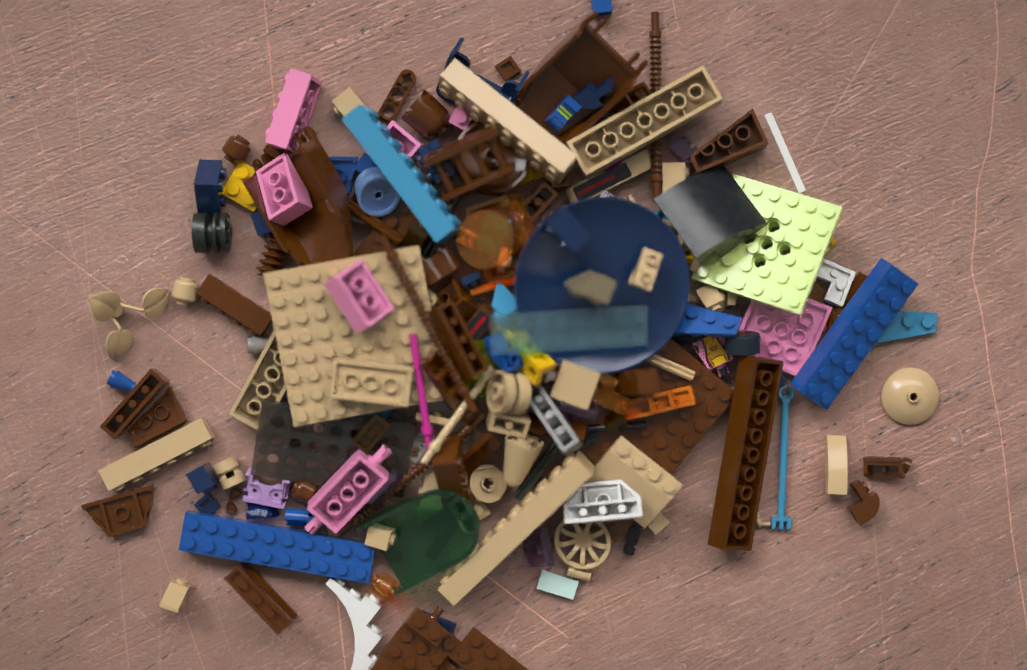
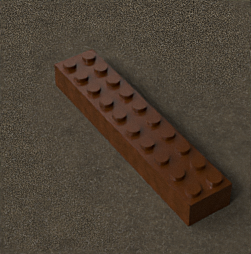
(745, 453)

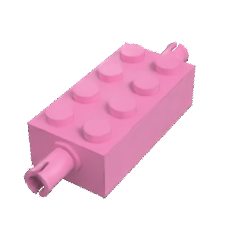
(348, 490)

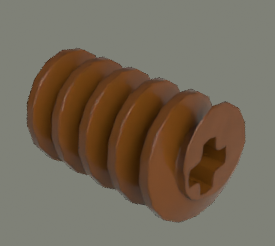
(272, 258)

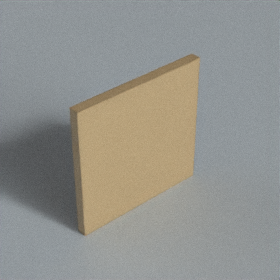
(575, 384)

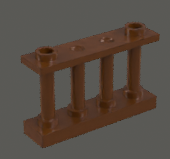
(470, 144)
(261, 597)

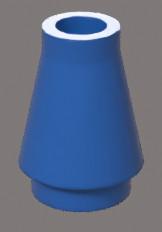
(120, 381)

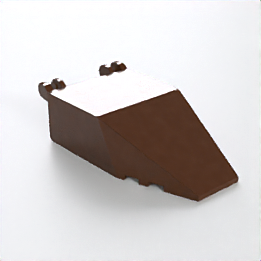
(570, 66)
(324, 230)

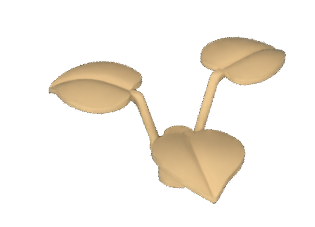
(109, 306)

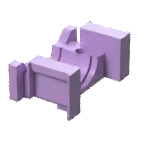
(266, 494)

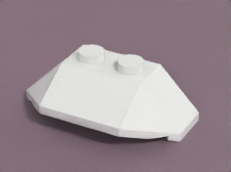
(602, 503)

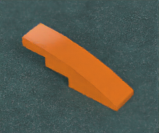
(662, 402)

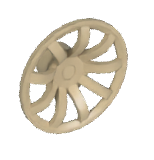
(583, 540)

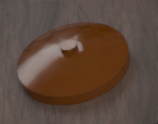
(499, 185)

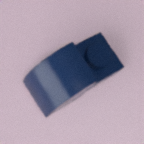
(593, 97)

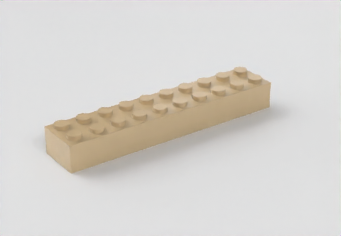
(518, 525)

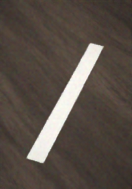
(785, 153)

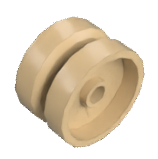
(508, 392)

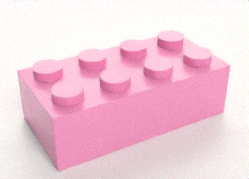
(293, 110)

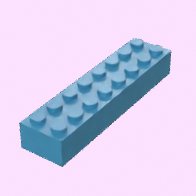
(402, 174)

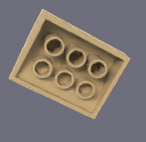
(640, 474)

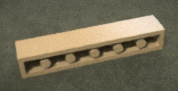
(157, 453)

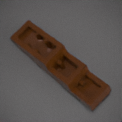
(443, 383)

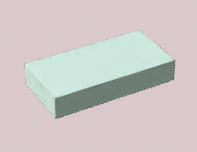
(557, 584)

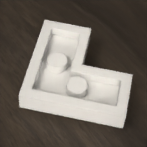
(839, 279)

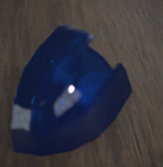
(258, 511)

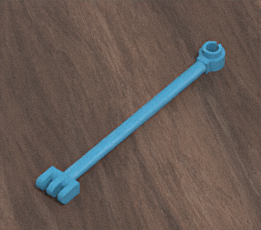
(780, 518)

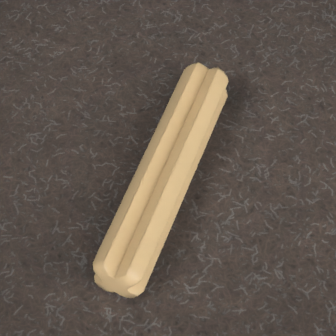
(671, 367)

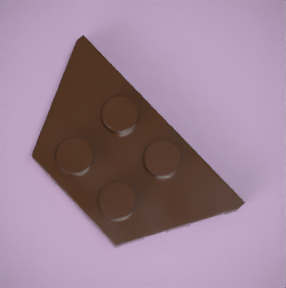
(122, 512)

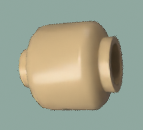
(185, 291)

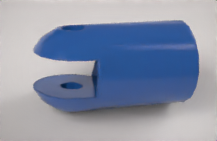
(298, 517)

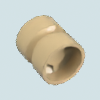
(227, 466)

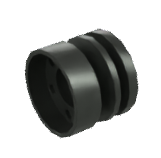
(211, 232)

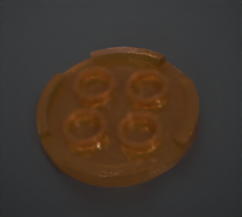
(486, 239)

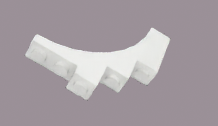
(360, 613)

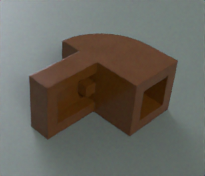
(866, 506)

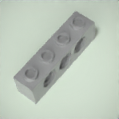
(554, 420)

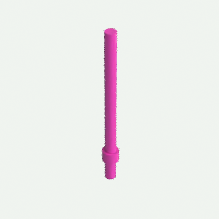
(426, 428)

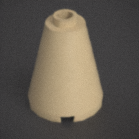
(519, 457)

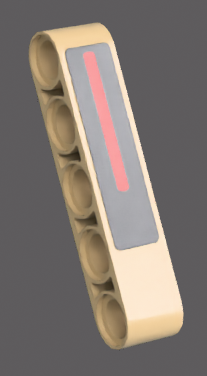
(610, 179)

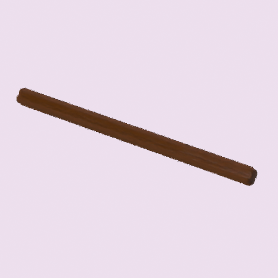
(355, 209)

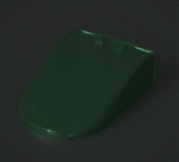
(431, 532)

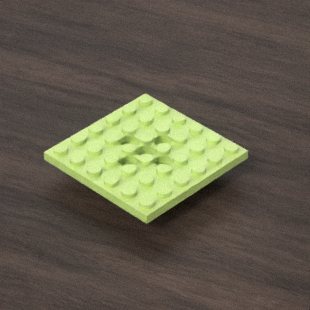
(784, 280)

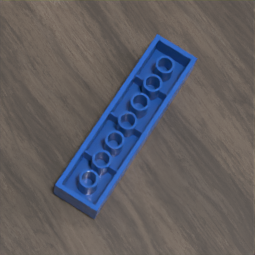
(854, 333)

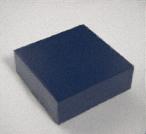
(207, 504)

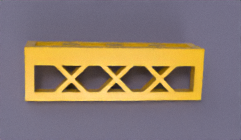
(539, 362)

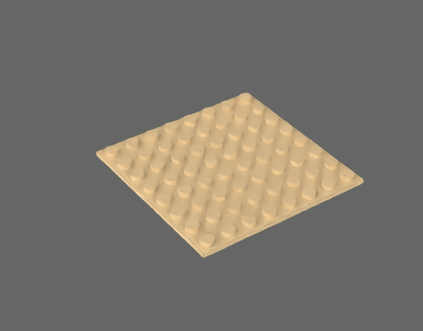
(315, 331)

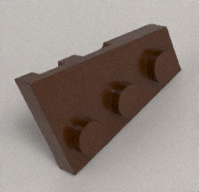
(159, 419)

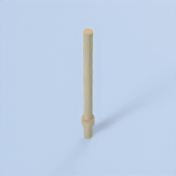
(435, 446)

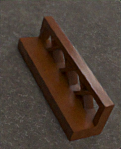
(482, 450)

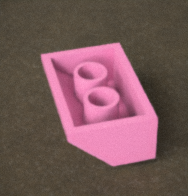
(359, 296)

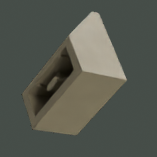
(593, 285)

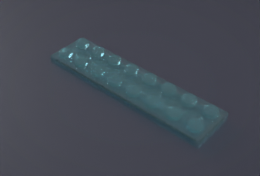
(568, 329)

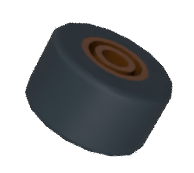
(745, 344)

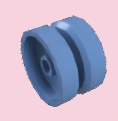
(375, 192)

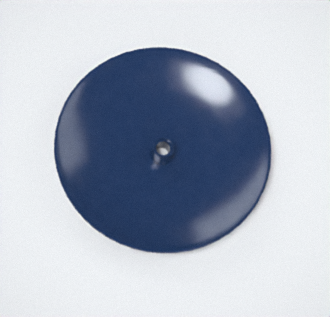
(618, 236)

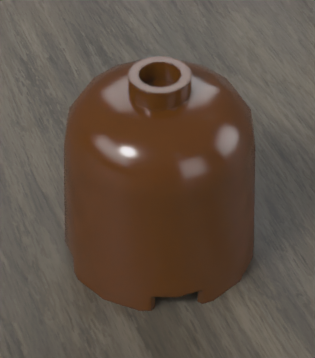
(427, 116)

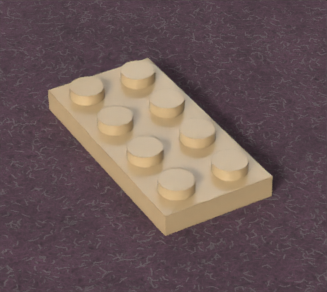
(371, 382)

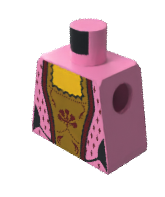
(712, 354)

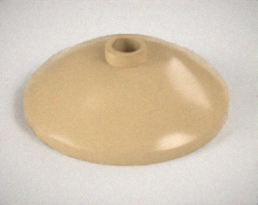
(897, 392)

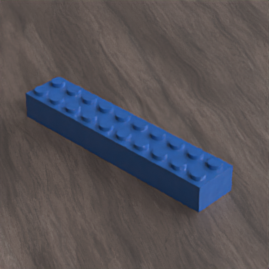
(277, 546)

